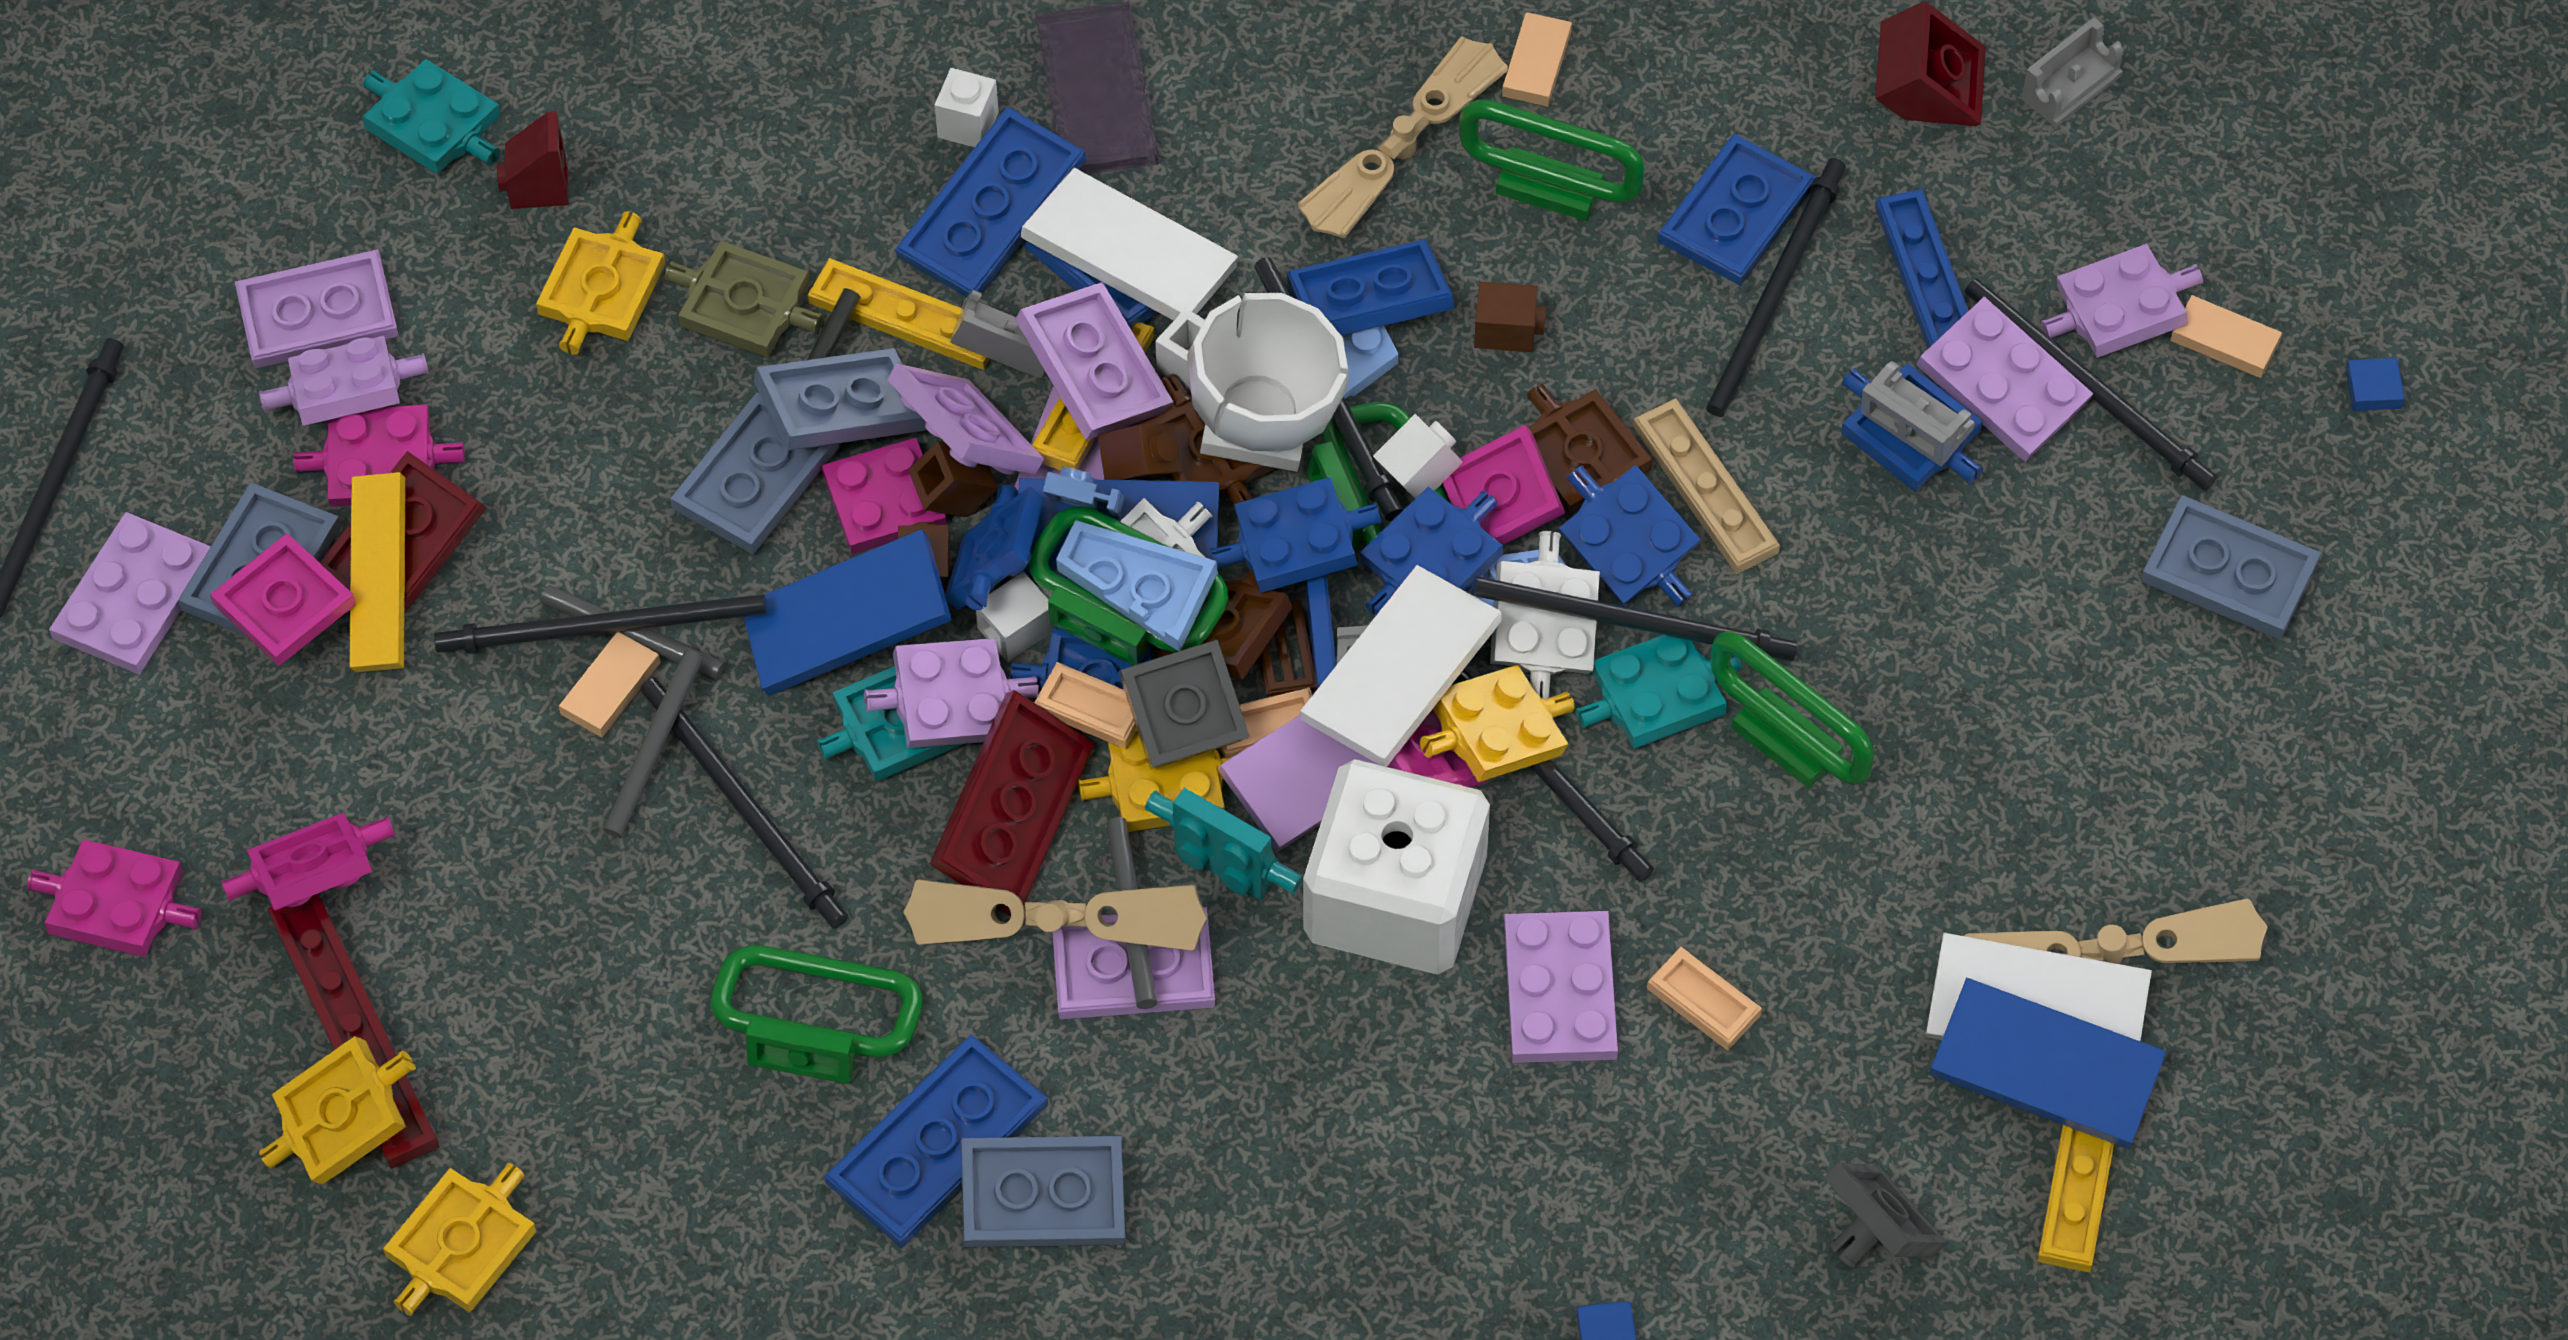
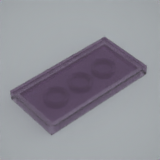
(1098, 86)

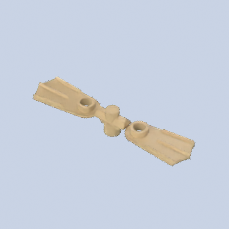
(1350, 191)
(1145, 916)
(2202, 935)

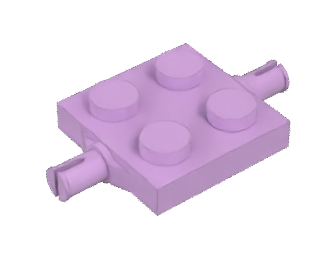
(2121, 300)
(343, 380)
(947, 691)

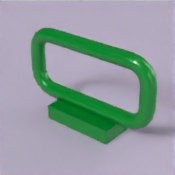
(1545, 180)
(1333, 461)
(1092, 619)
(1782, 730)
(806, 1047)

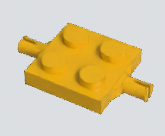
(600, 283)
(1498, 724)
(1133, 782)
(338, 1110)
(459, 1240)

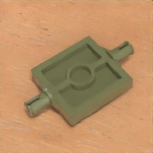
(743, 298)

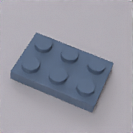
(835, 399)
(748, 479)
(253, 527)
(2231, 567)
(1042, 1191)

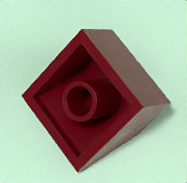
(1930, 68)

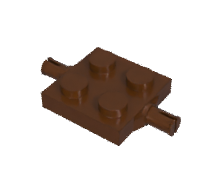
(1585, 435)
(1199, 467)
(1246, 624)

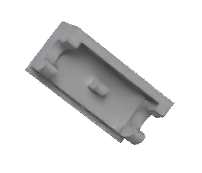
(2072, 73)
(994, 336)
(1915, 415)

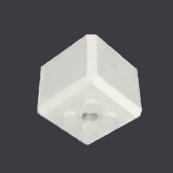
(1389, 901)

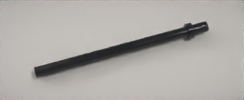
(1822, 191)
(100, 373)
(2182, 460)
(1378, 486)
(1623, 615)
(473, 638)
(1621, 848)
(817, 893)

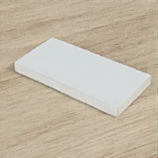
(1128, 246)
(1400, 666)
(2078, 986)

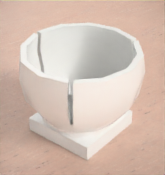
(1268, 380)

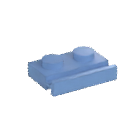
(1078, 489)

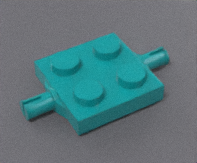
(431, 116)
(1655, 690)
(874, 734)
(1223, 844)

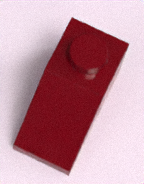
(536, 166)

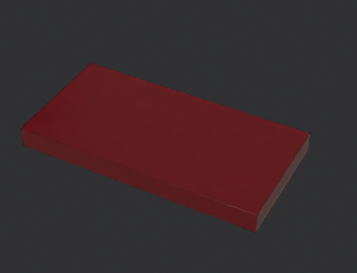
(1012, 799)

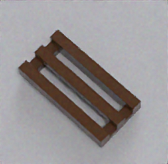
(1289, 684)

